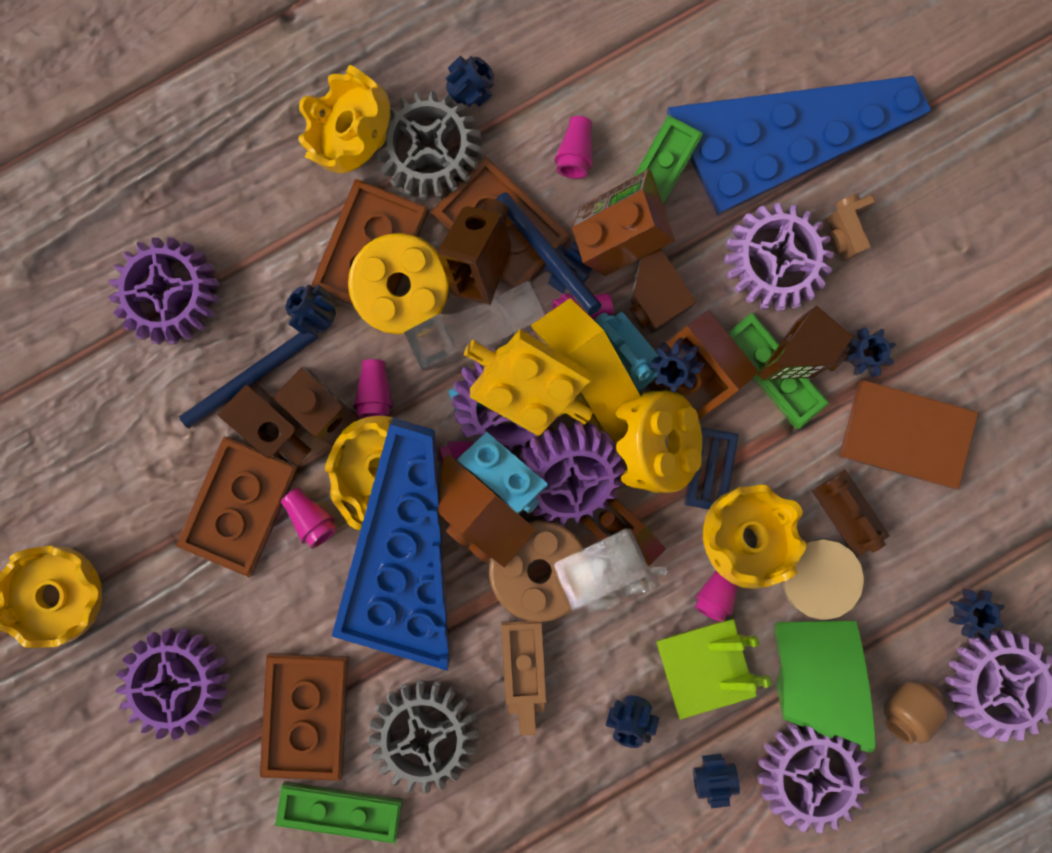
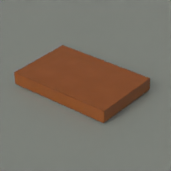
(489, 183)
(365, 216)
(908, 434)
(237, 506)
(304, 716)

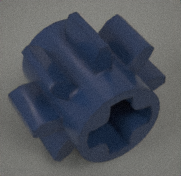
(470, 81)
(573, 259)
(310, 309)
(866, 341)
(685, 360)
(988, 618)
(632, 721)
(716, 781)

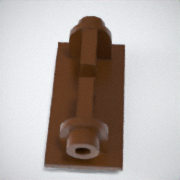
(851, 514)

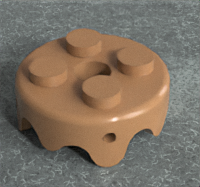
(533, 599)

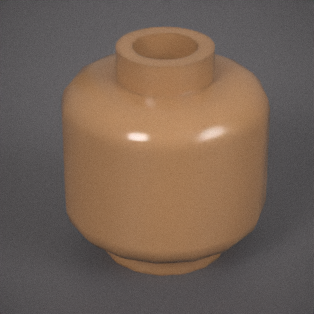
(915, 712)

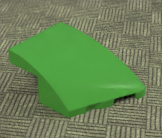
(825, 679)

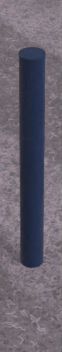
(550, 255)
(248, 376)

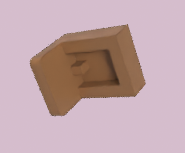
(845, 227)

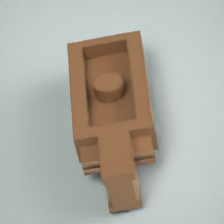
(524, 671)

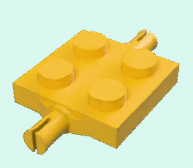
(529, 382)

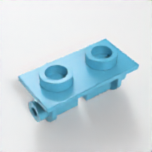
(630, 347)
(503, 473)

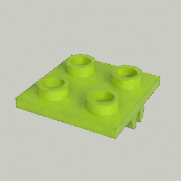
(709, 668)

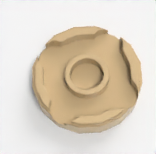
(826, 580)

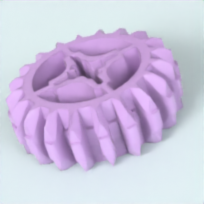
(794, 260)
(1030, 674)
(809, 808)

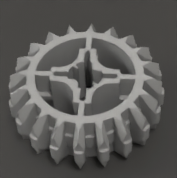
(446, 120)
(409, 744)

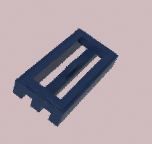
(717, 435)

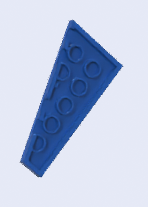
(777, 137)
(397, 570)

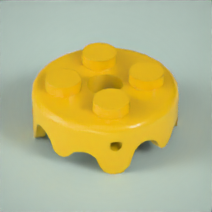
(349, 122)
(370, 276)
(644, 447)
(351, 458)
(775, 527)
(22, 603)

